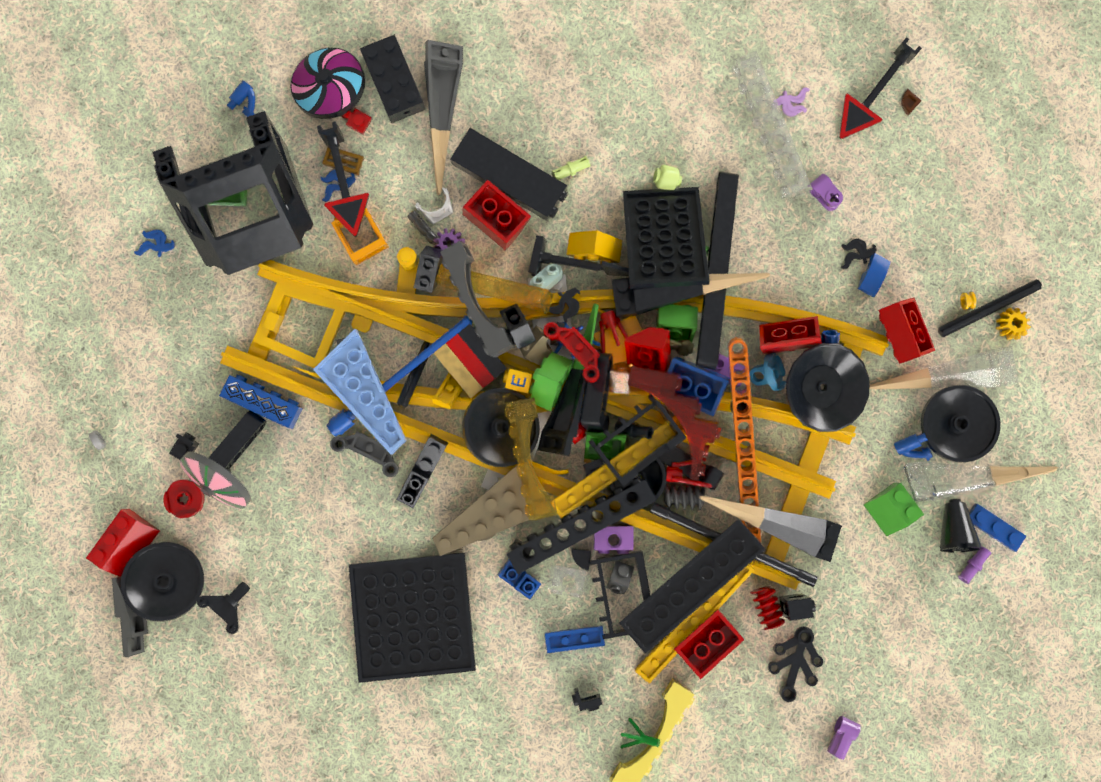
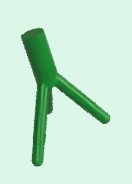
(639, 739)

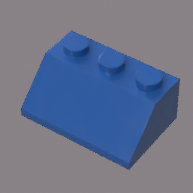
(700, 383)

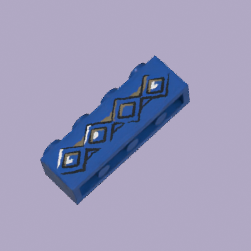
(261, 402)

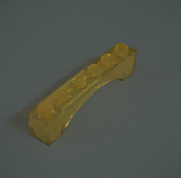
(511, 291)
(538, 502)

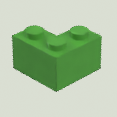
(549, 380)

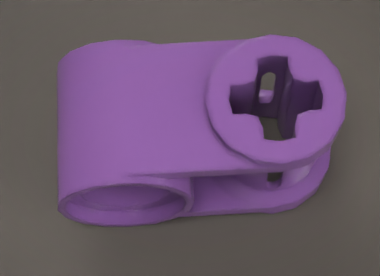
(825, 190)

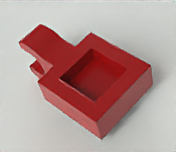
(357, 120)

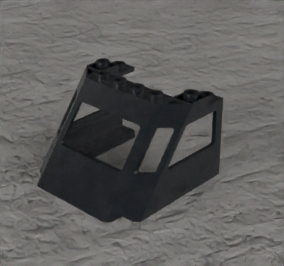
(230, 176)

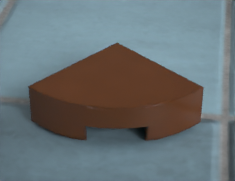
(910, 101)

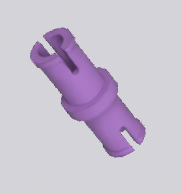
(974, 565)

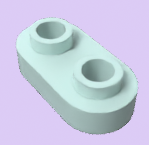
(547, 277)

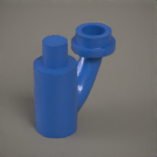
(239, 95)
(909, 443)

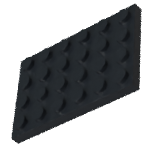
(665, 238)

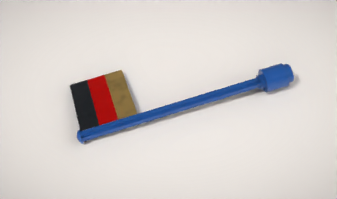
(461, 355)

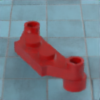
(577, 346)

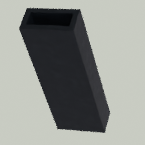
(510, 174)

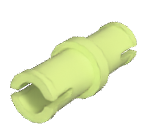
(571, 168)

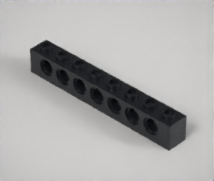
(522, 561)

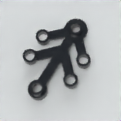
(796, 660)

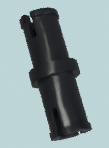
(635, 430)

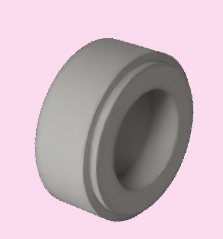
(97, 440)

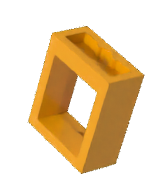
(367, 251)

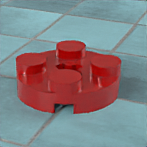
(175, 492)

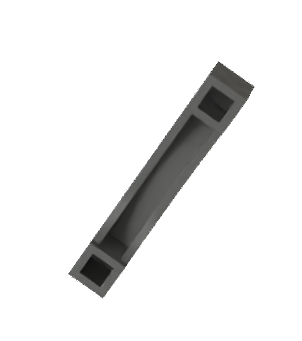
(458, 261)

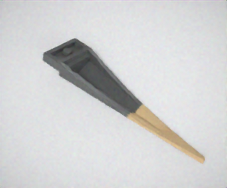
(442, 75)

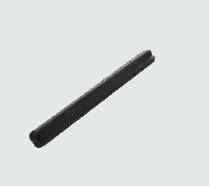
(989, 308)

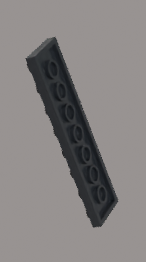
(692, 586)

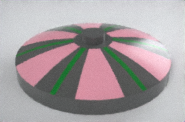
(215, 480)

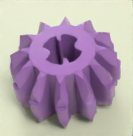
(454, 238)

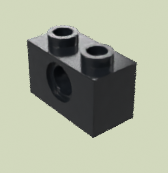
(428, 269)
(517, 326)
(797, 606)

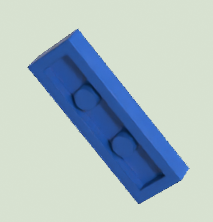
(996, 528)
(574, 639)

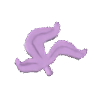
(787, 107)

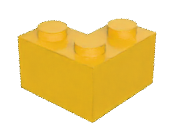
(594, 246)

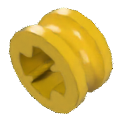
(968, 300)

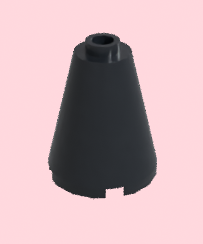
(958, 529)

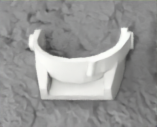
(436, 216)

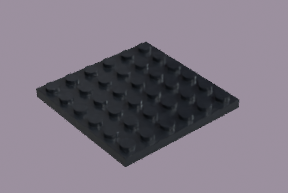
(412, 617)

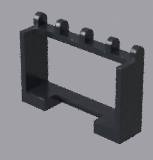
(668, 445)
(640, 565)

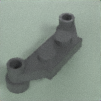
(367, 447)

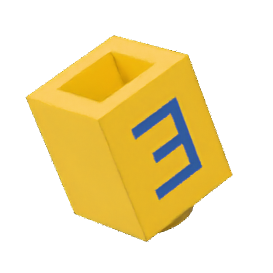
(518, 380)

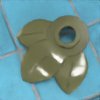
(682, 347)

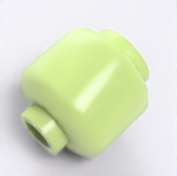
(667, 177)

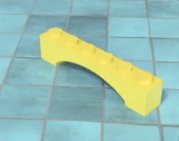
(676, 698)

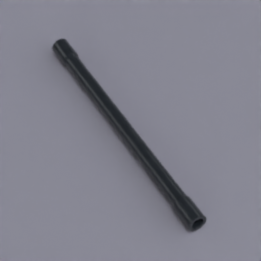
(799, 574)

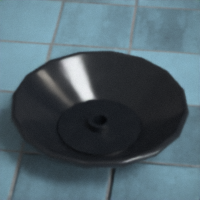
(844, 389)

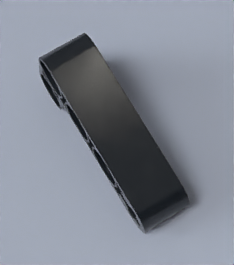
(596, 396)
(238, 440)
(711, 476)

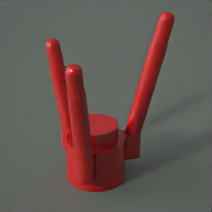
(609, 320)
(674, 474)

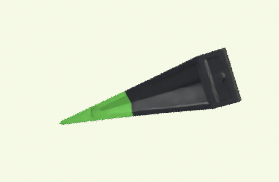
(564, 419)

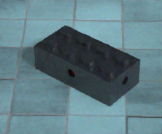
(392, 78)

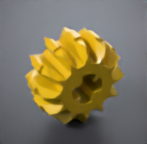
(1020, 327)

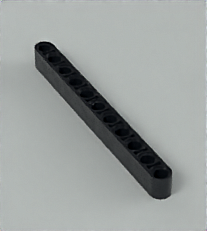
(718, 263)

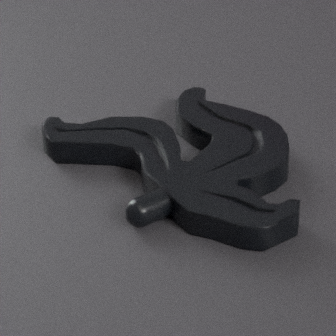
(861, 247)
(572, 303)

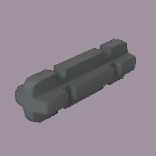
(421, 225)

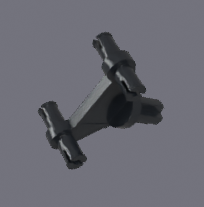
(226, 606)

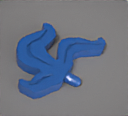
(332, 187)
(160, 238)

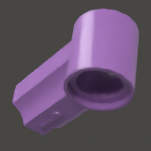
(845, 733)

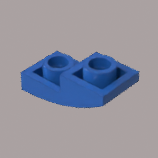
(874, 275)
(521, 582)

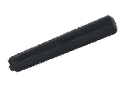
(412, 380)

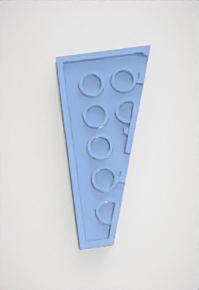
(356, 383)

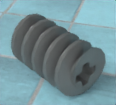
(684, 497)

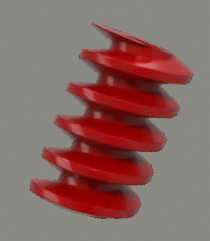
(769, 607)

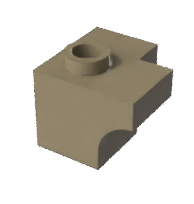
(539, 349)

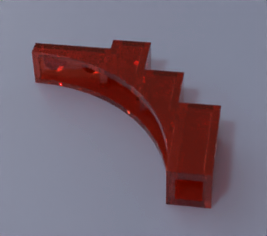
(698, 430)

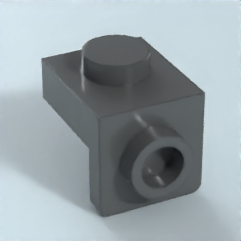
(620, 577)

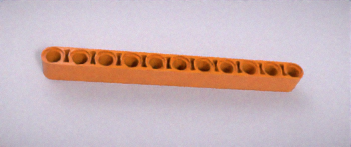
(743, 434)

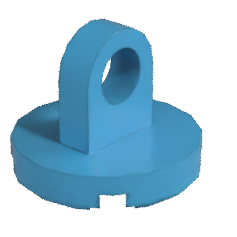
(772, 370)

